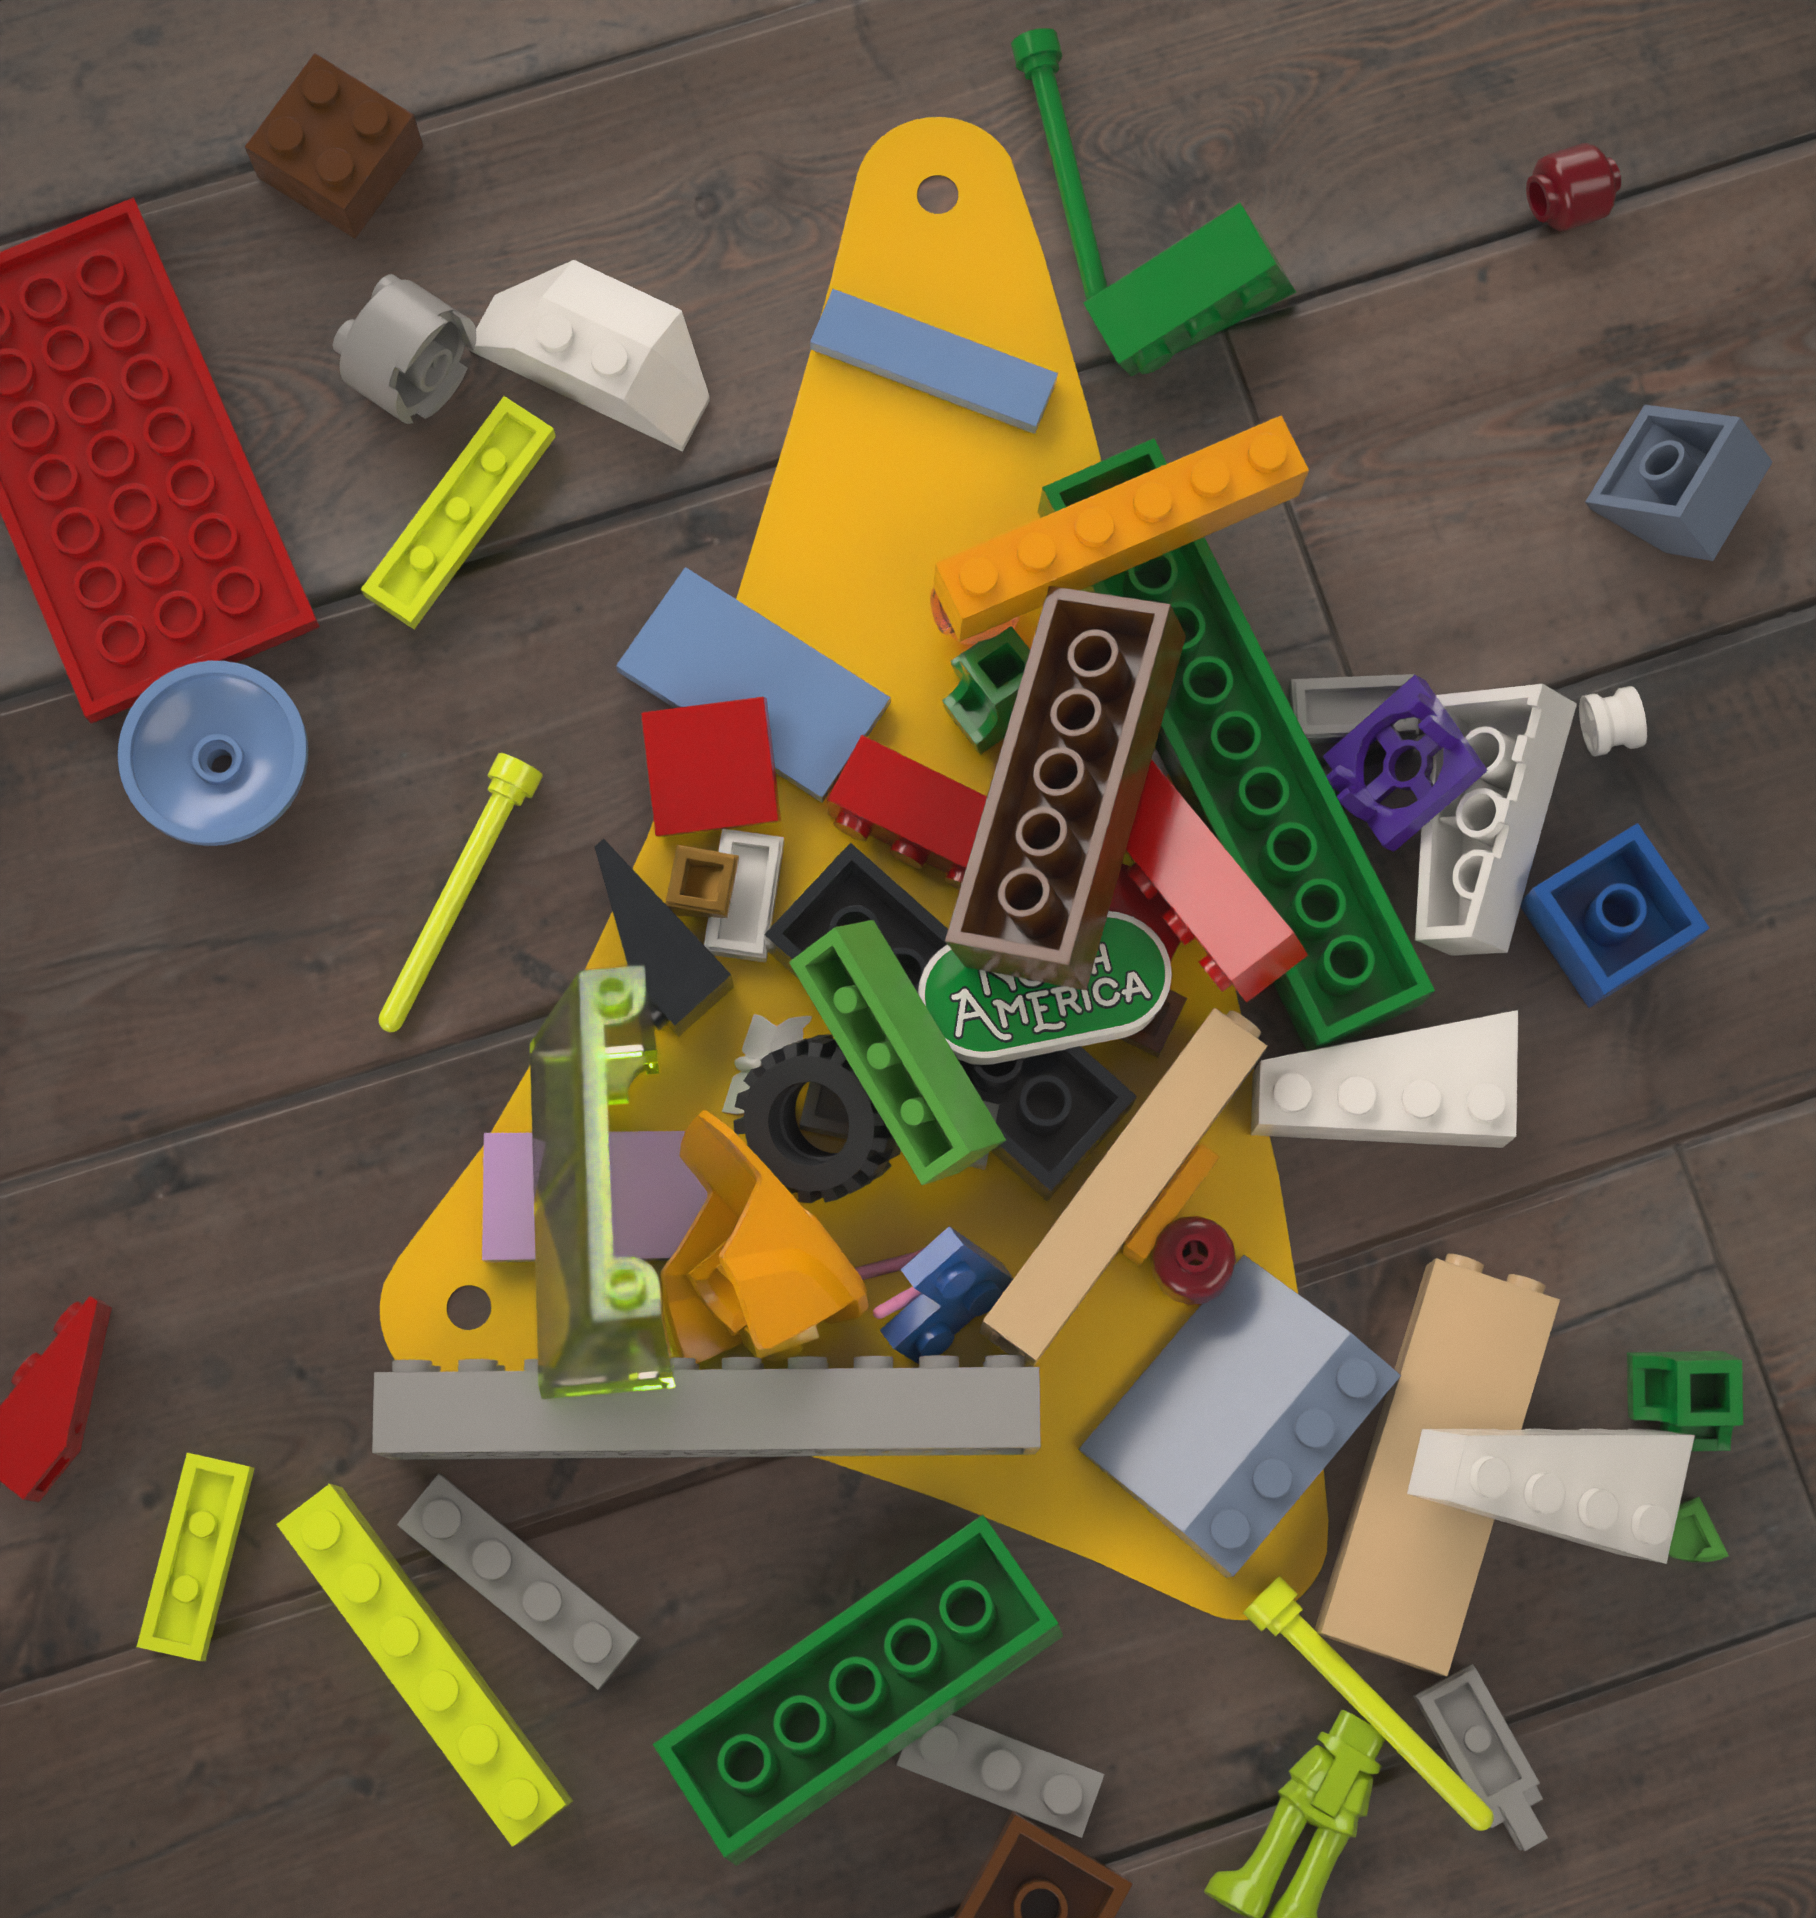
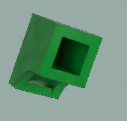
(987, 688)
(1688, 1394)

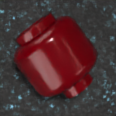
(1573, 187)
(1189, 1282)

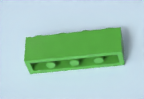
(897, 1051)

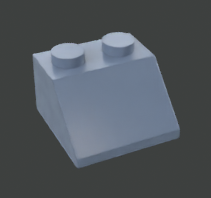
(1681, 479)

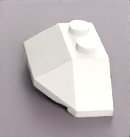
(600, 349)

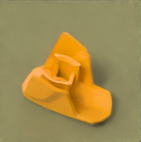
(750, 1255)

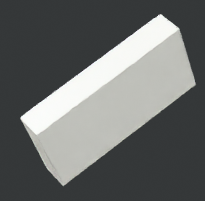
(752, 896)

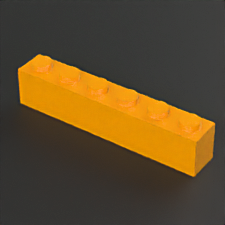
(1120, 527)

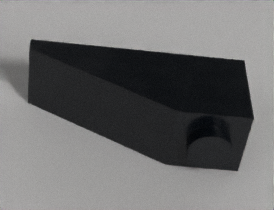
(679, 969)

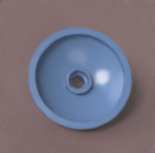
(190, 722)

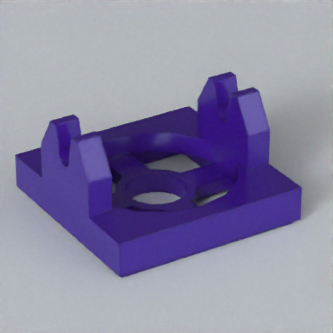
(1459, 768)

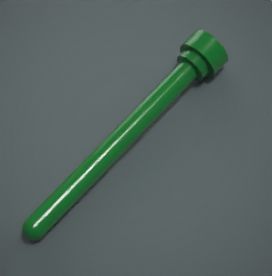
(1038, 57)

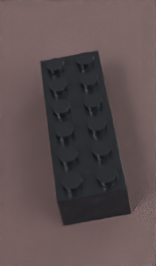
(1049, 1103)

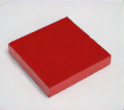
(711, 767)

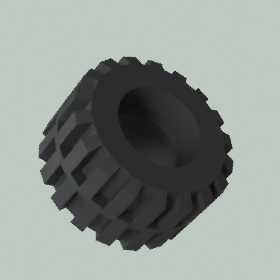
(775, 1135)

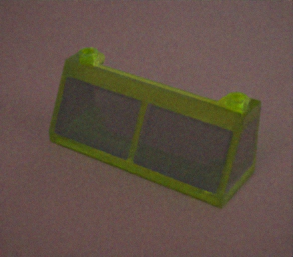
(595, 1312)

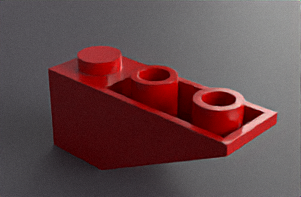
(51, 1402)

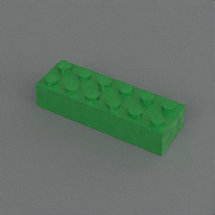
(858, 1690)

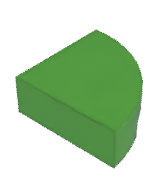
(1695, 1535)

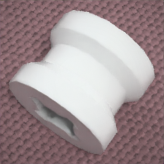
(1613, 721)

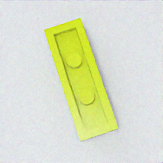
(195, 1557)

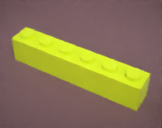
(425, 1663)

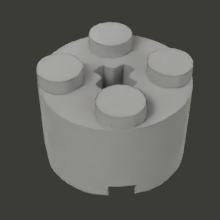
(404, 349)

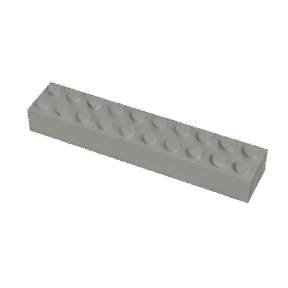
(714, 1411)

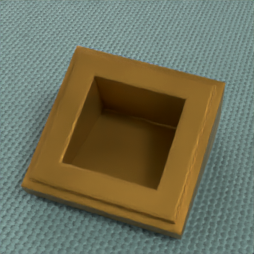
(701, 882)

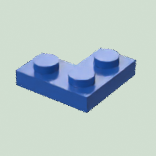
(955, 1287)

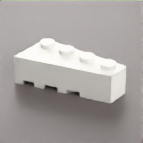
(1486, 839)
(1404, 1087)
(1577, 1485)

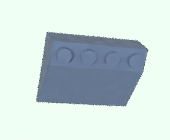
(1239, 1415)

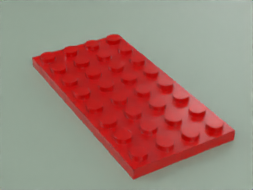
(128, 470)

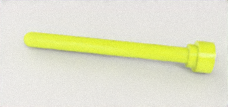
(509, 786)
(1280, 1614)

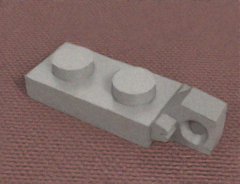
(1484, 1752)

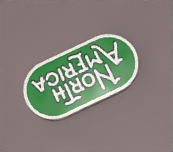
(1012, 1018)

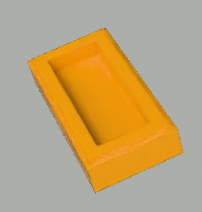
(1169, 1203)

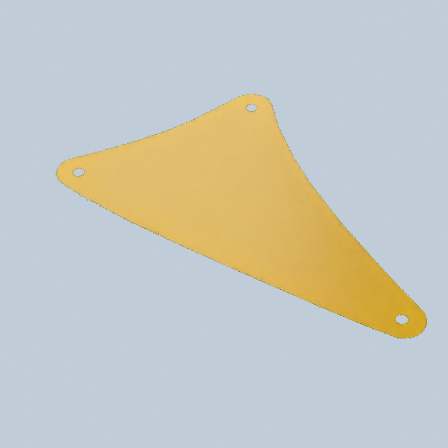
(845, 560)

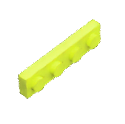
(458, 512)

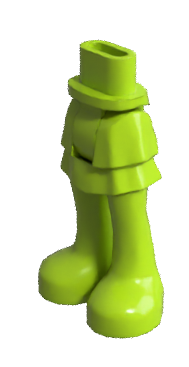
(1325, 1790)

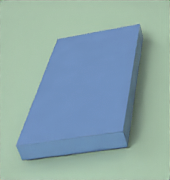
(716, 650)

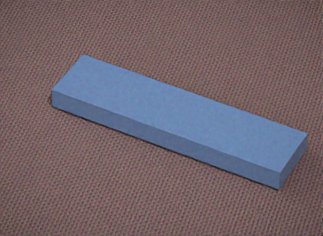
(933, 361)

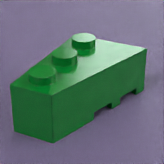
(1189, 292)

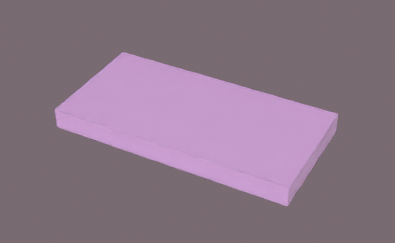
(650, 1191)

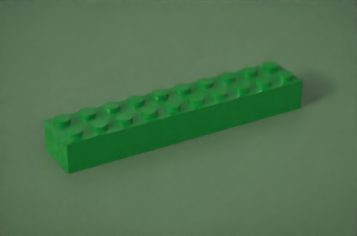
(1261, 787)

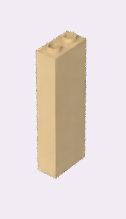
(1124, 1186)
(1407, 1559)

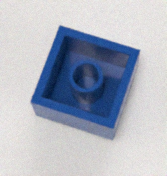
(1613, 915)

